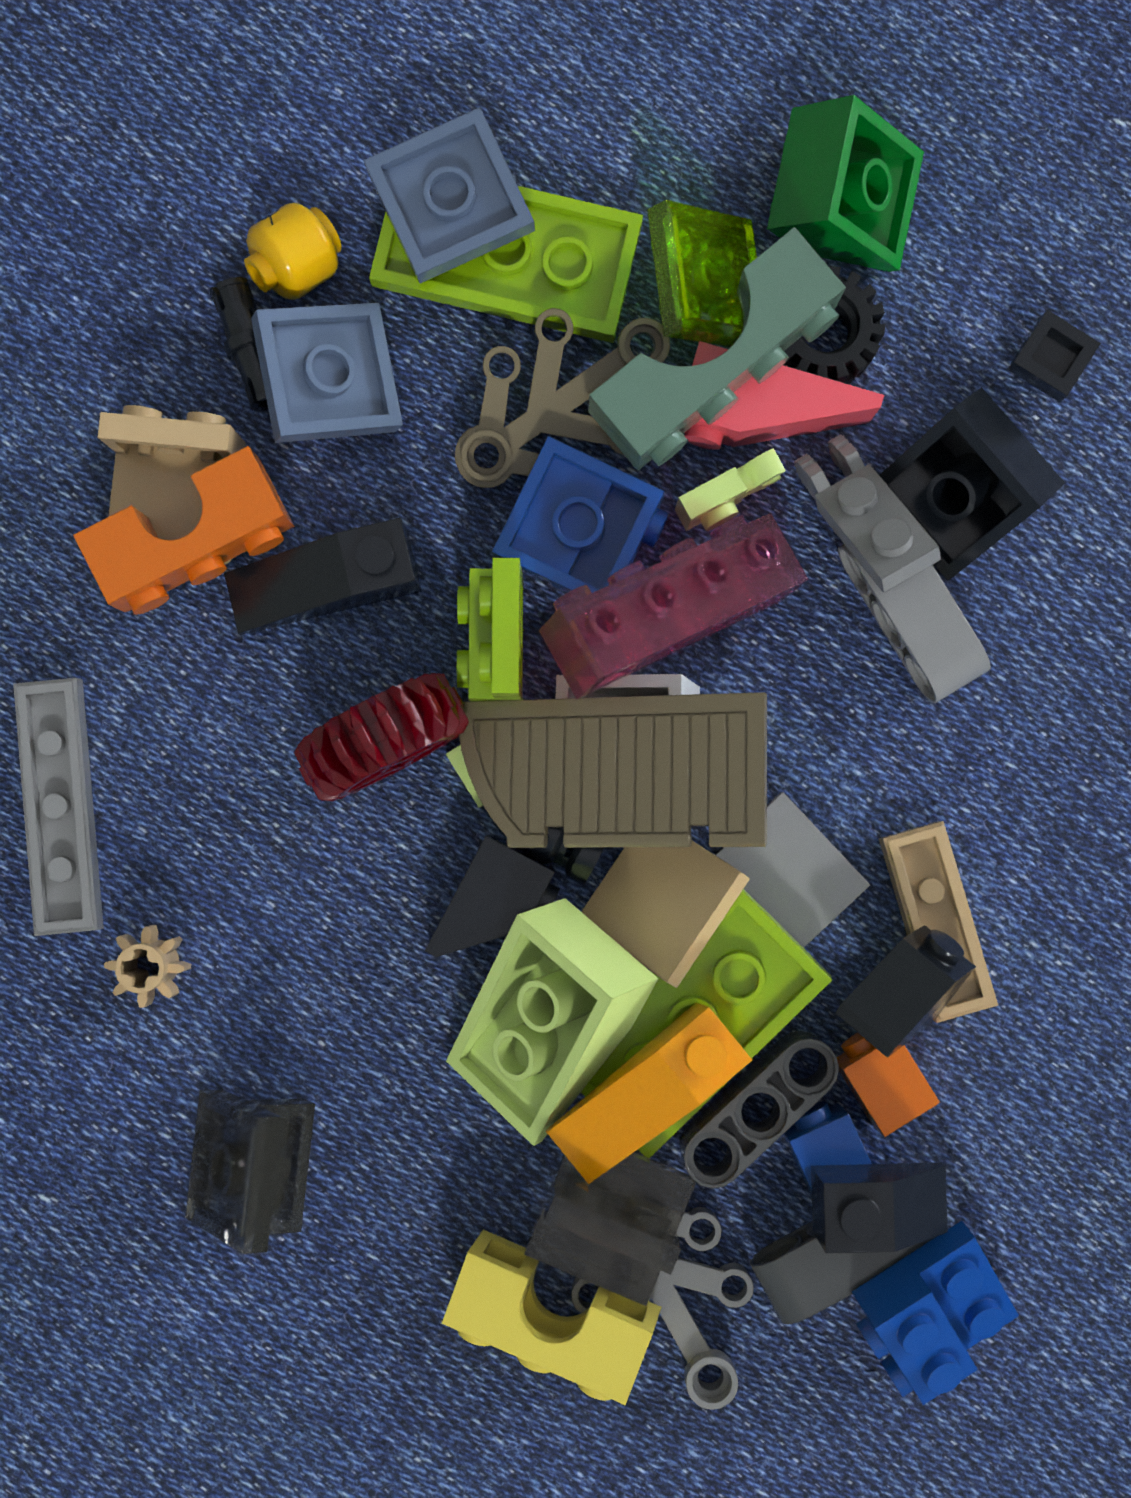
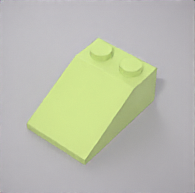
(548, 1016)

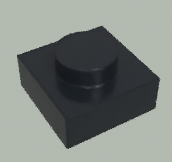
(1053, 356)

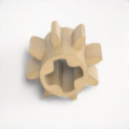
(138, 980)

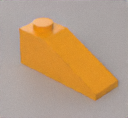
(649, 1092)

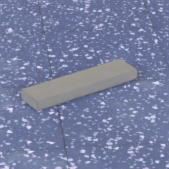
(58, 806)

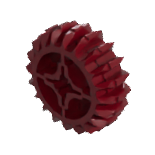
(381, 736)

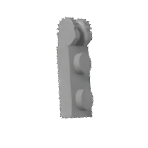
(868, 517)

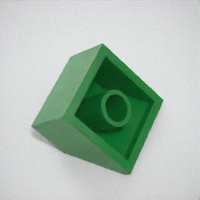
(846, 183)

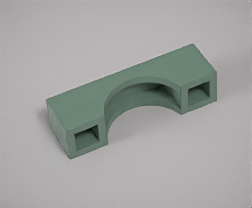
(652, 403)

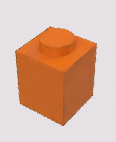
(887, 1089)

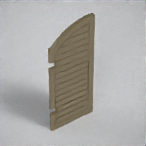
(622, 769)

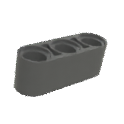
(748, 1139)
(807, 1280)

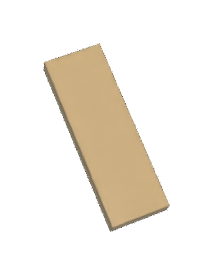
(933, 896)

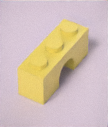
(499, 1308)

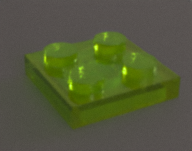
(699, 270)

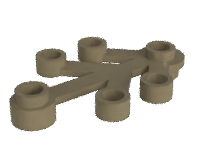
(547, 408)

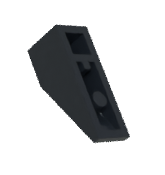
(324, 577)

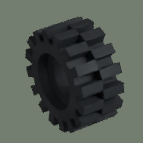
(862, 341)

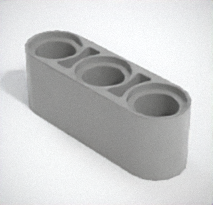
(923, 629)

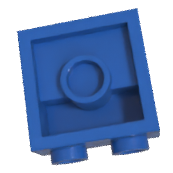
(580, 519)
(932, 1312)

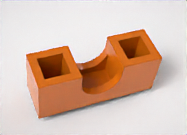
(237, 516)

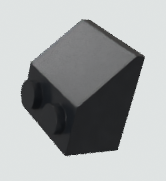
(971, 480)

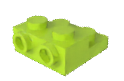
(495, 619)

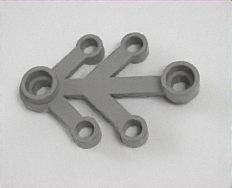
(678, 1318)

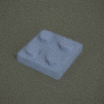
(449, 195)
(326, 371)

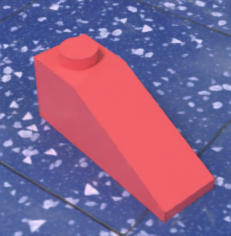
(782, 407)

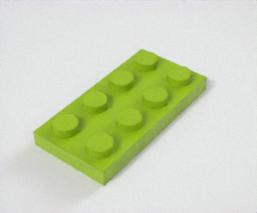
(571, 263)
(747, 976)

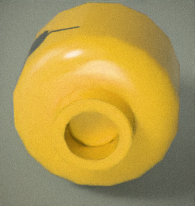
(292, 251)

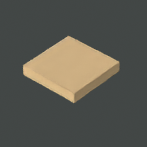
(665, 904)

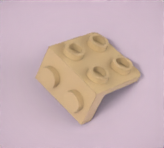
(157, 461)

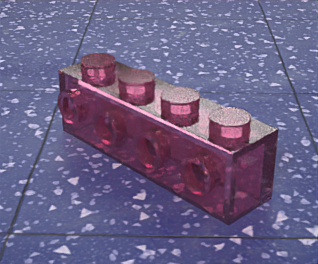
(671, 603)

